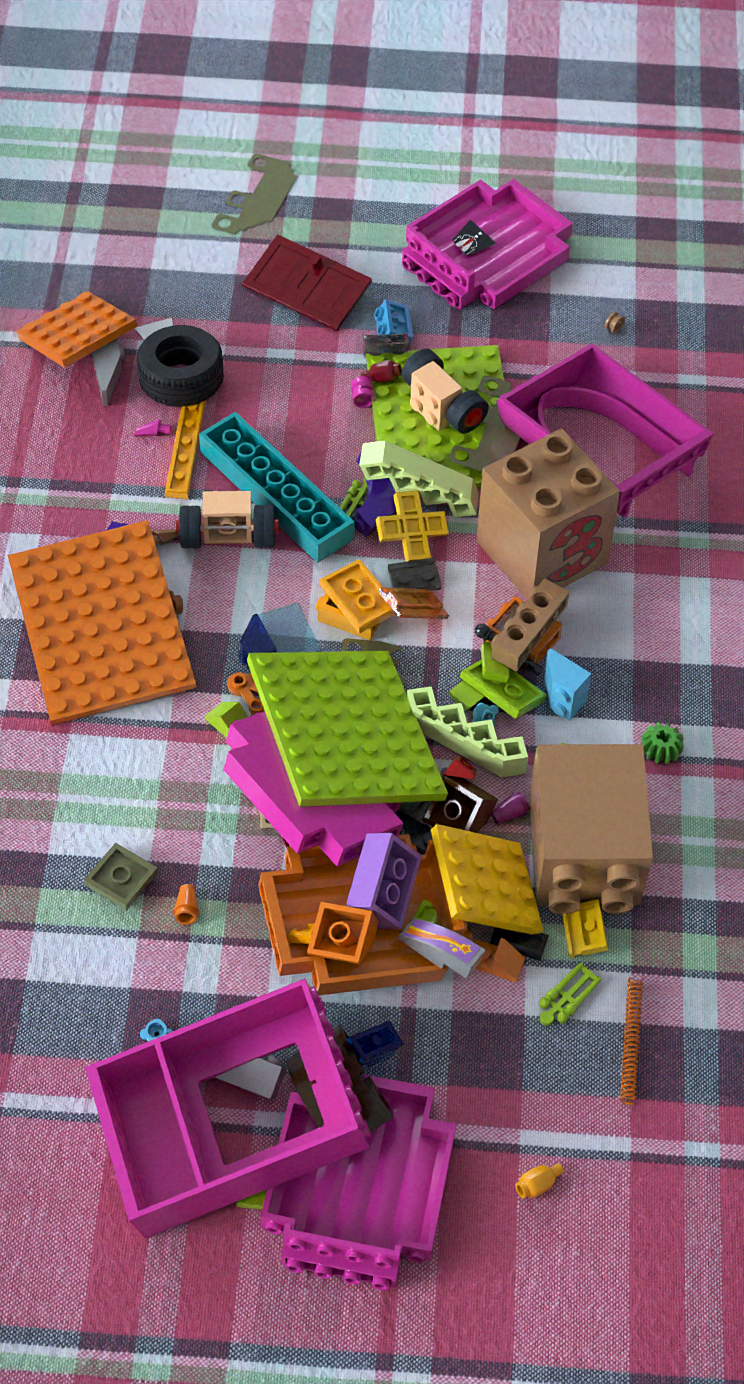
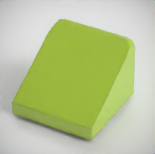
(465, 694)

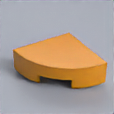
(302, 936)

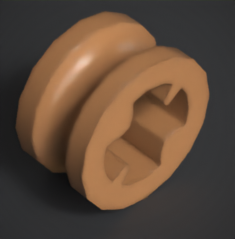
(614, 322)

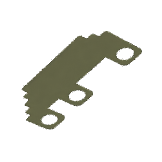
(264, 200)
(497, 439)

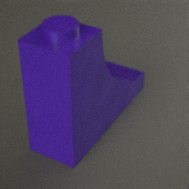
(378, 503)

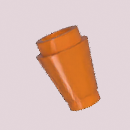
(186, 905)

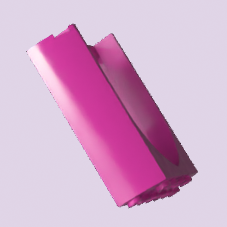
(604, 386)

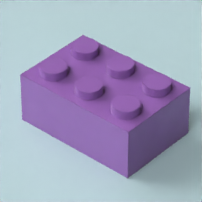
(384, 879)

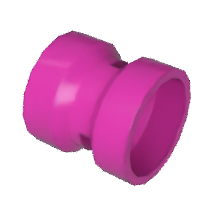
(362, 391)

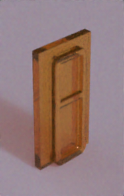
(414, 603)

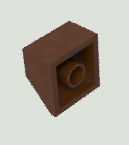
(465, 806)

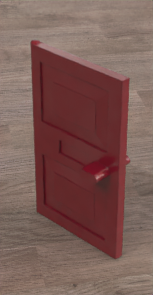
(307, 282)

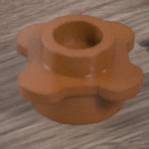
(177, 602)

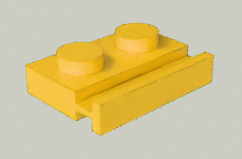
(585, 930)

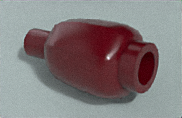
(384, 371)

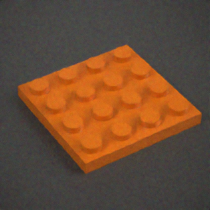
(76, 328)

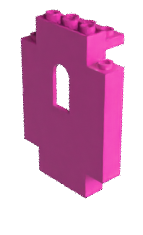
(262, 777)

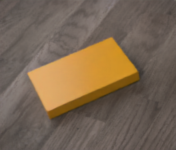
(357, 595)

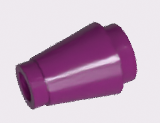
(511, 808)

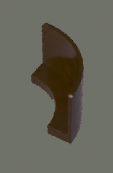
(374, 1106)

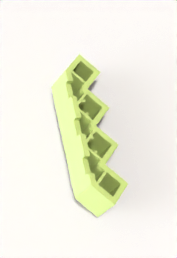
(413, 472)
(472, 740)

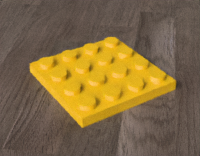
(486, 880)

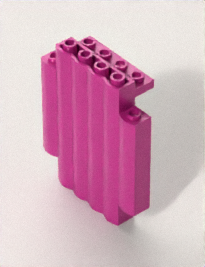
(526, 248)
(372, 1205)

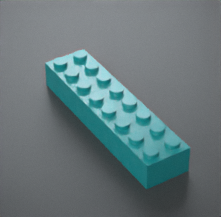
(273, 480)

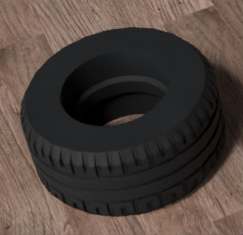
(180, 346)

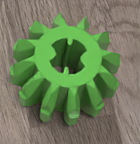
(662, 743)

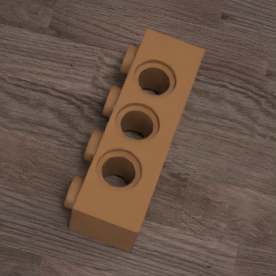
(529, 624)

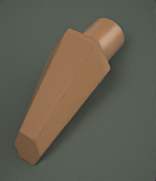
(164, 536)

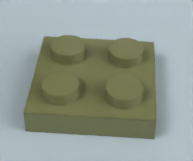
(121, 876)

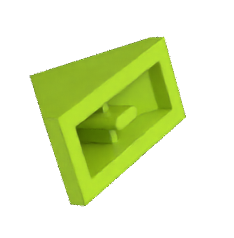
(224, 715)

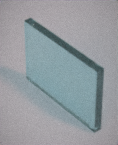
(289, 629)

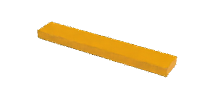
(185, 451)

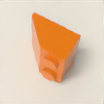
(343, 933)

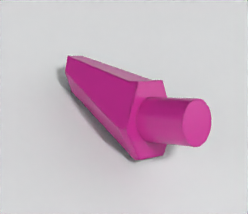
(153, 429)

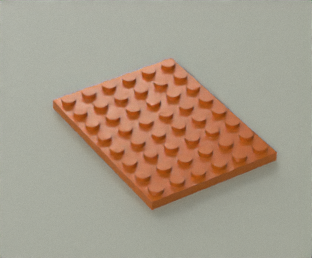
(101, 622)

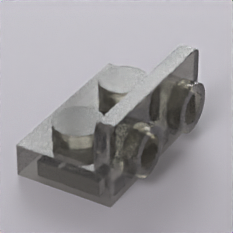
(385, 343)

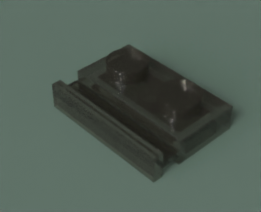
(415, 575)

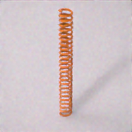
(631, 1043)

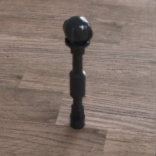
(482, 631)

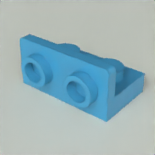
(393, 319)

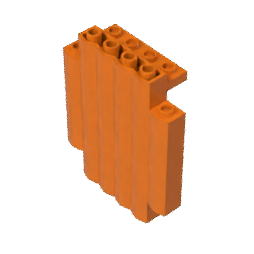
(293, 901)

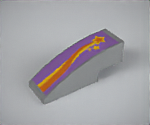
(442, 946)

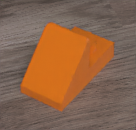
(501, 960)

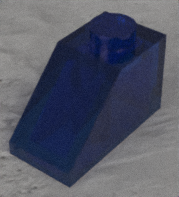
(255, 640)
(376, 1043)

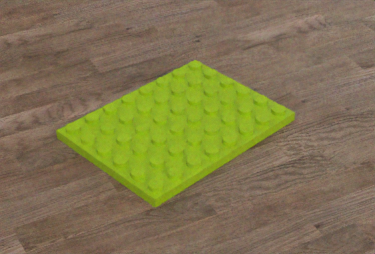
(403, 426)
(345, 728)

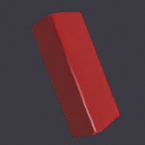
(460, 768)

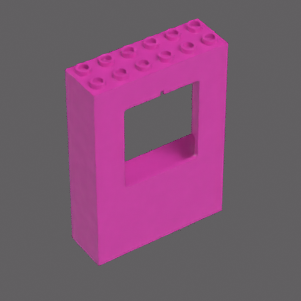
(160, 1122)

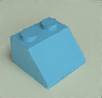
(565, 685)

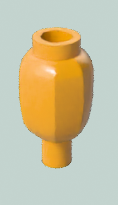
(538, 1180)

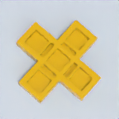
(411, 526)

